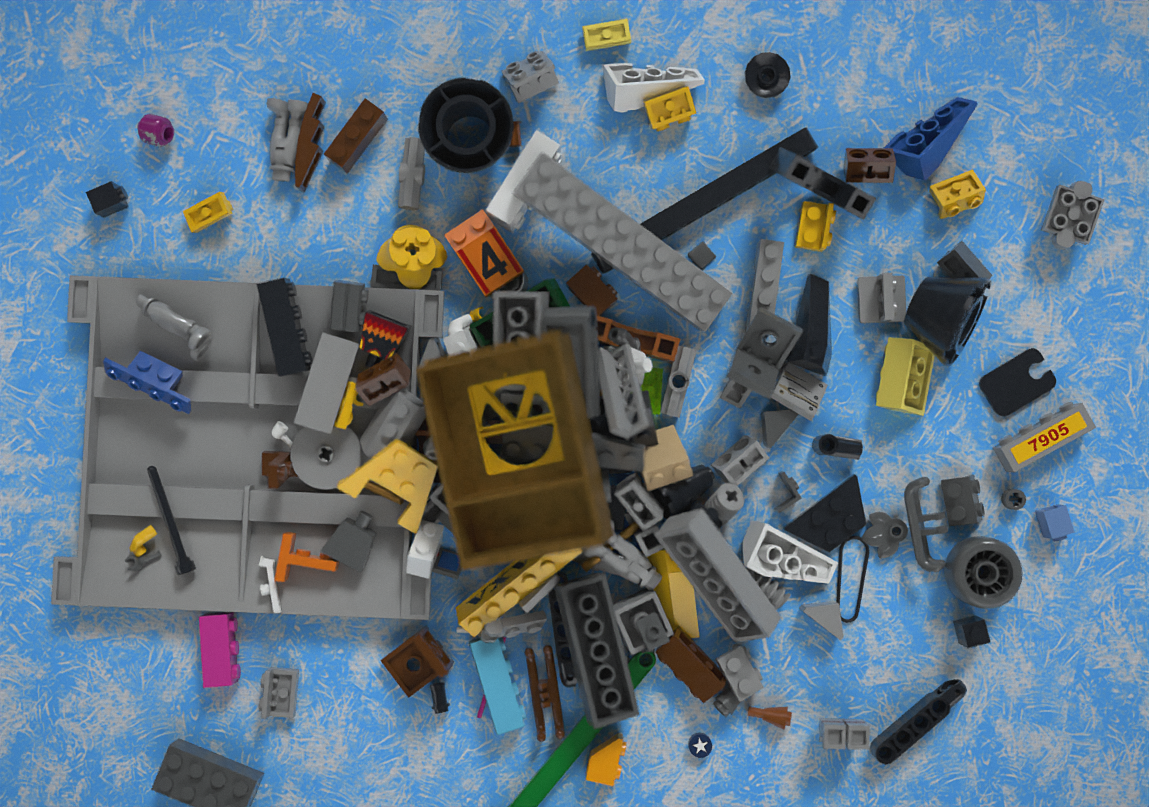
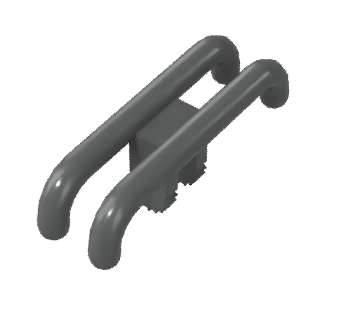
(917, 528)

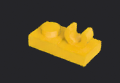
(208, 212)
(345, 412)

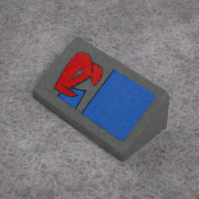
(447, 563)

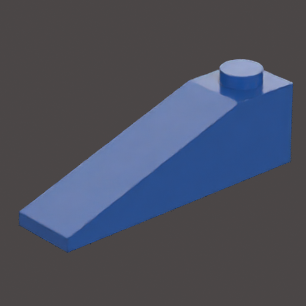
(926, 145)

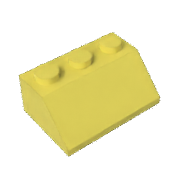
(905, 376)

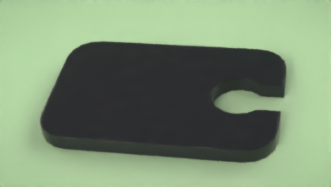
(1011, 385)

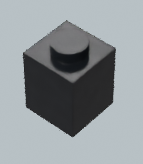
(107, 199)
(971, 631)

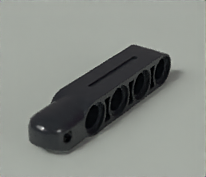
(564, 663)
(948, 698)

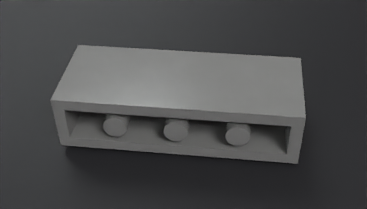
(326, 383)

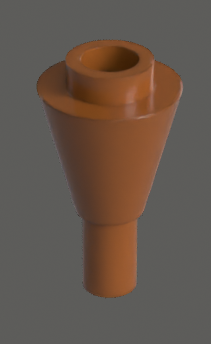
(775, 715)

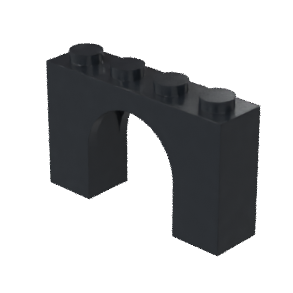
(822, 183)

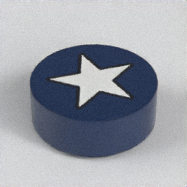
(700, 745)

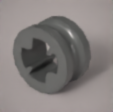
(1017, 493)

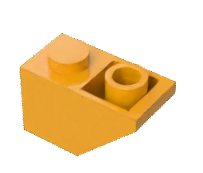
(604, 761)

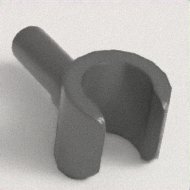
(140, 561)

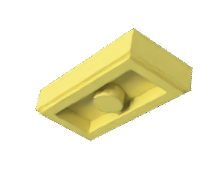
(606, 34)

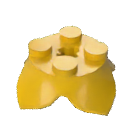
(416, 269)

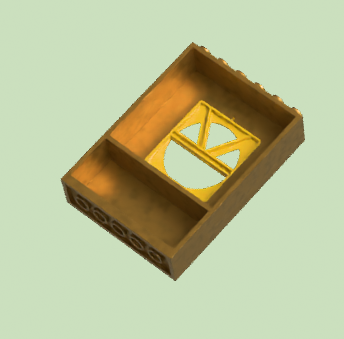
(505, 508)

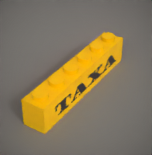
(508, 589)

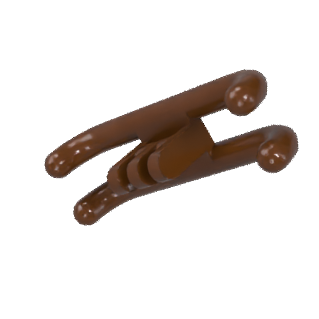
(545, 693)

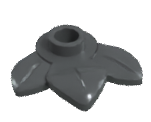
(881, 534)

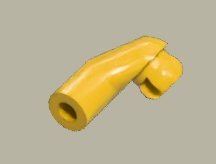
(139, 539)

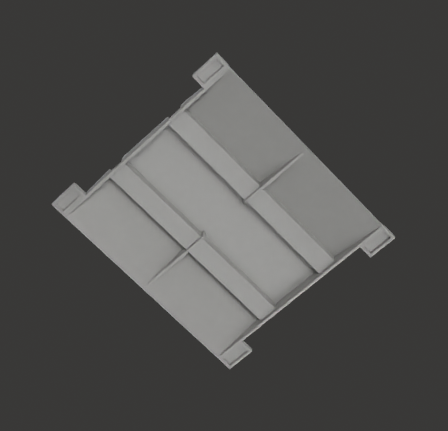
(215, 459)

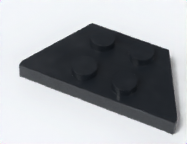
(832, 517)

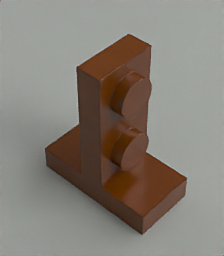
(277, 467)

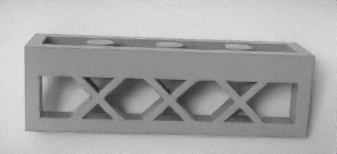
(616, 394)

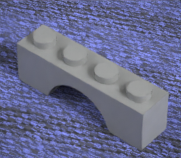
(766, 278)

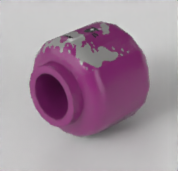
(155, 130)

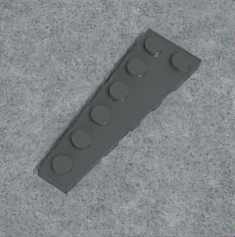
(610, 452)

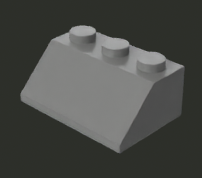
(396, 418)

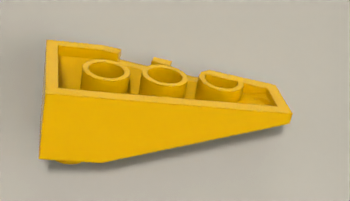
(675, 594)

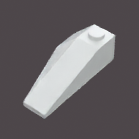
(632, 86)

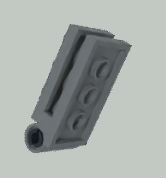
(581, 325)

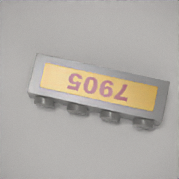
(1044, 437)

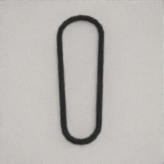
(862, 578)

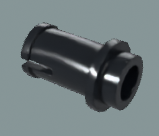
(439, 698)

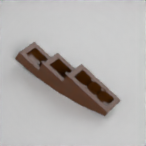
(308, 151)

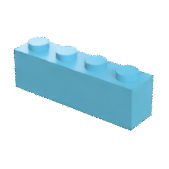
(497, 685)

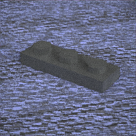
(389, 279)

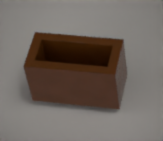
(591, 290)

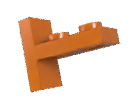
(300, 557)

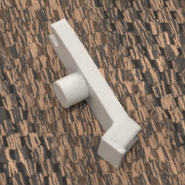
(272, 587)

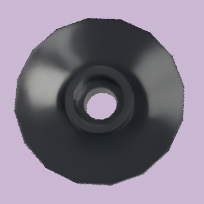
(774, 67)

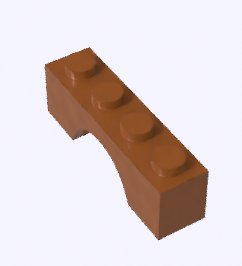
(652, 343)

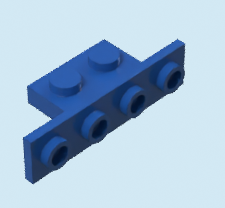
(151, 377)

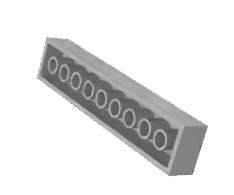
(621, 242)

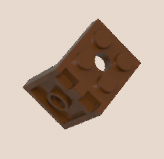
(431, 658)

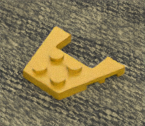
(401, 472)

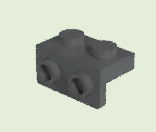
(962, 500)

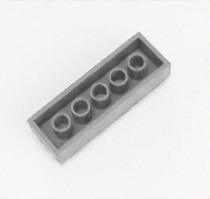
(718, 576)

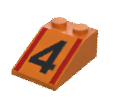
(484, 253)

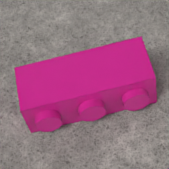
(219, 649)

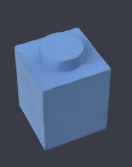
(1055, 522)

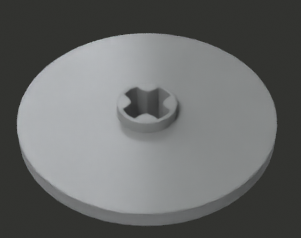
(319, 471)

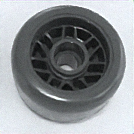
(1000, 577)

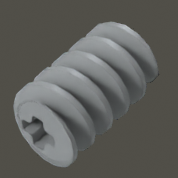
(727, 501)
(774, 594)

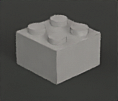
(633, 609)

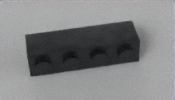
(284, 326)

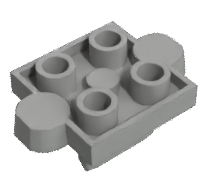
(1072, 215)

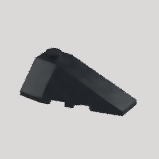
(814, 345)

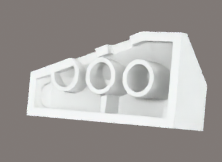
(781, 556)

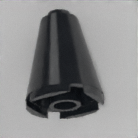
(681, 494)

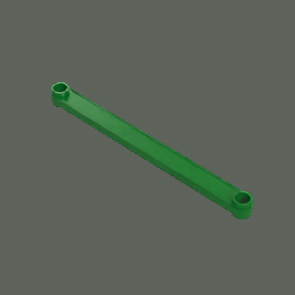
(571, 747)

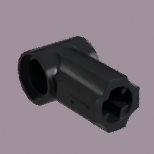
(839, 446)

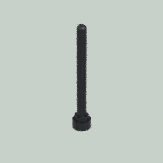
(183, 563)

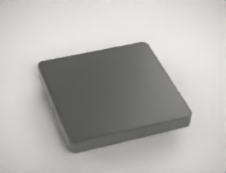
(701, 255)

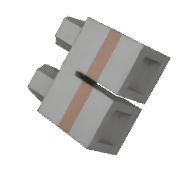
(844, 734)

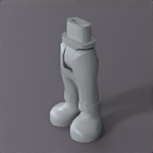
(284, 145)
(198, 337)
(632, 567)

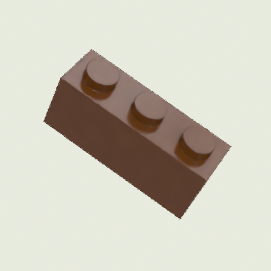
(356, 136)
(691, 665)

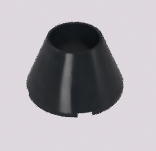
(462, 99)
(946, 313)

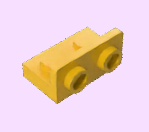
(670, 108)
(958, 194)
(815, 226)

